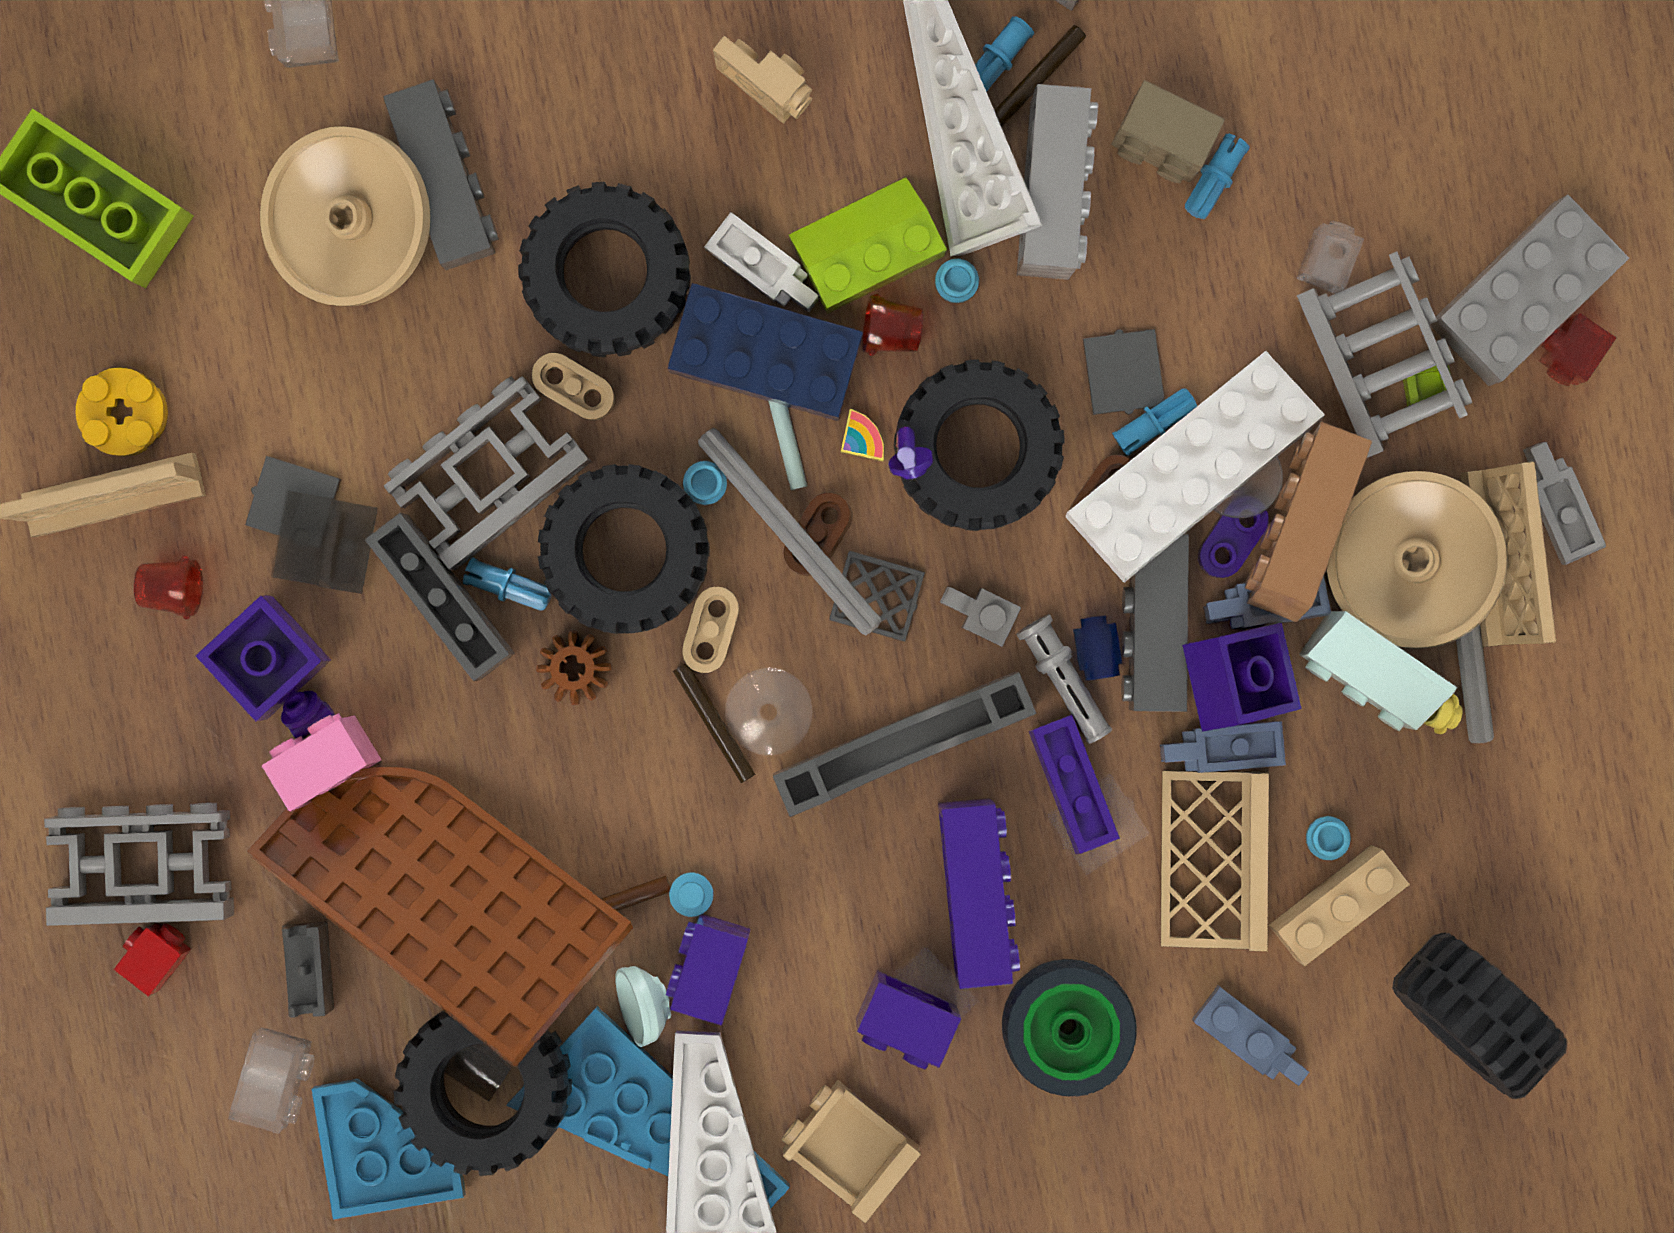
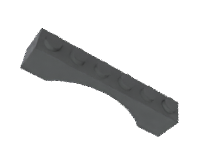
(903, 743)

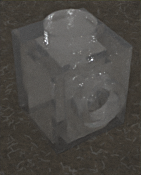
(1330, 256)

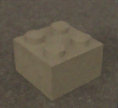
(1167, 133)

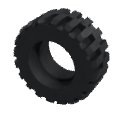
(574, 218)
(1038, 435)
(564, 538)
(1480, 1015)
(463, 1141)

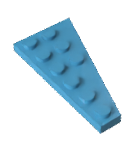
(625, 1099)

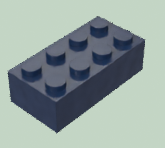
(764, 352)

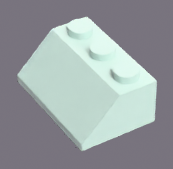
(1375, 671)

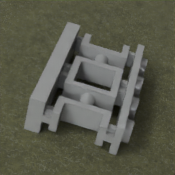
(508, 499)
(140, 899)

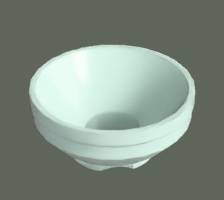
(642, 1004)

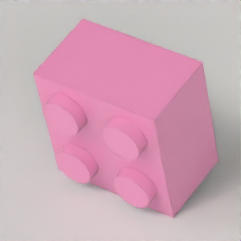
(321, 761)

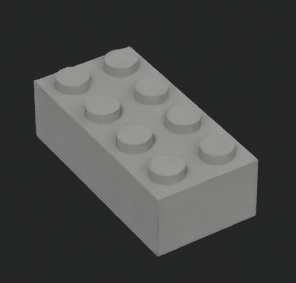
(1055, 178)
(1529, 290)

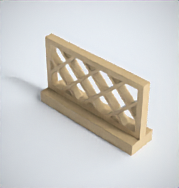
(108, 495)
(1512, 618)
(1253, 860)

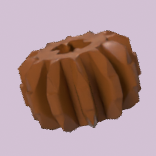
(564, 679)

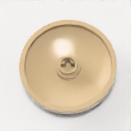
(345, 216)
(1419, 559)

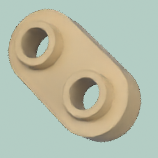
(574, 387)
(710, 629)

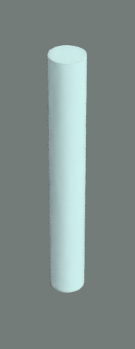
(788, 445)

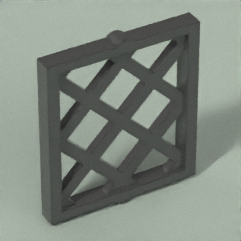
(909, 605)

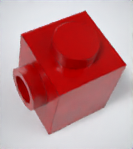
(152, 956)

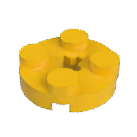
(102, 393)

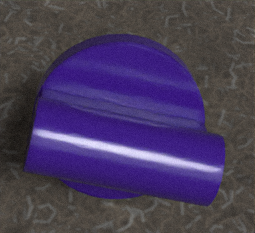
(910, 460)
(303, 711)

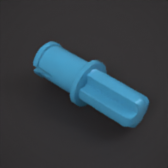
(1002, 51)
(1216, 176)
(1155, 421)
(507, 584)

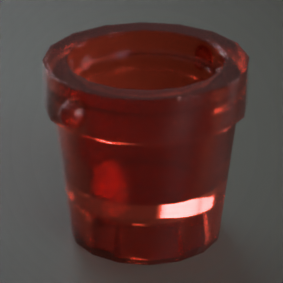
(891, 326)
(170, 586)

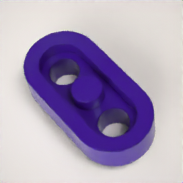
(1235, 538)

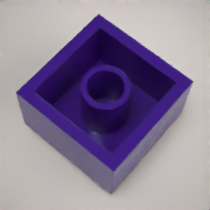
(263, 657)
(1241, 677)
(710, 968)
(907, 1021)

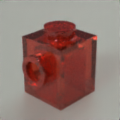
(1575, 350)

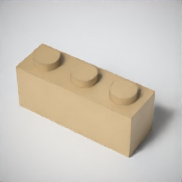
(1339, 905)

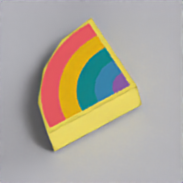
(862, 437)

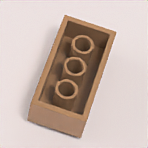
(1309, 521)

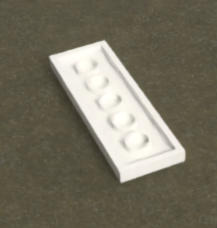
(1194, 466)

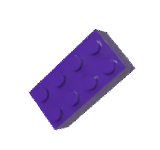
(976, 893)

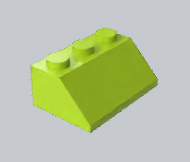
(868, 244)

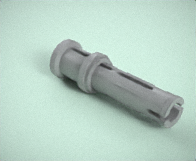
(1048, 660)

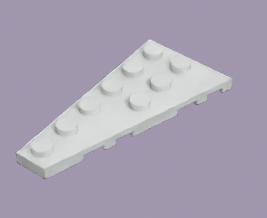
(972, 161)
(711, 1156)

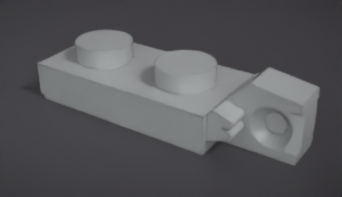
(1564, 506)

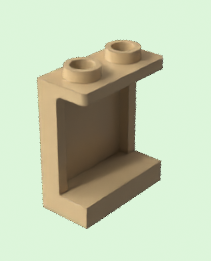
(850, 1149)

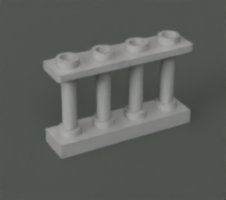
(1341, 349)

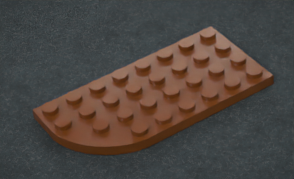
(446, 900)

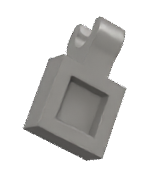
(986, 614)

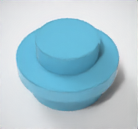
(956, 280)
(704, 483)
(1328, 838)
(691, 894)

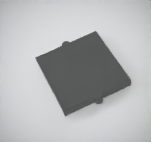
(1123, 371)
(271, 490)

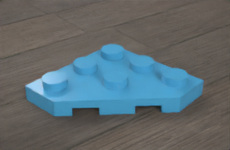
(371, 1157)

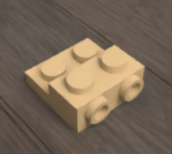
(772, 83)

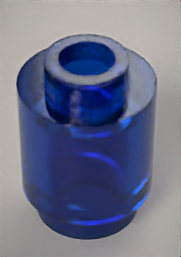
(1098, 648)

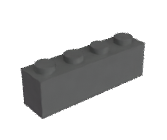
(428, 138)
(439, 596)
(1157, 632)

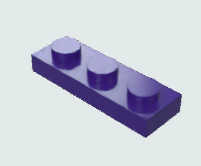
(1074, 785)

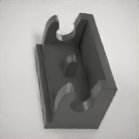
(308, 969)

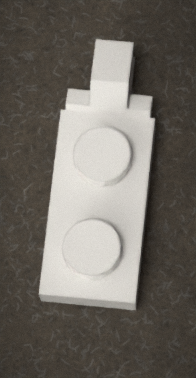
(760, 263)

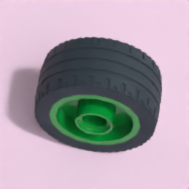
(1075, 1060)

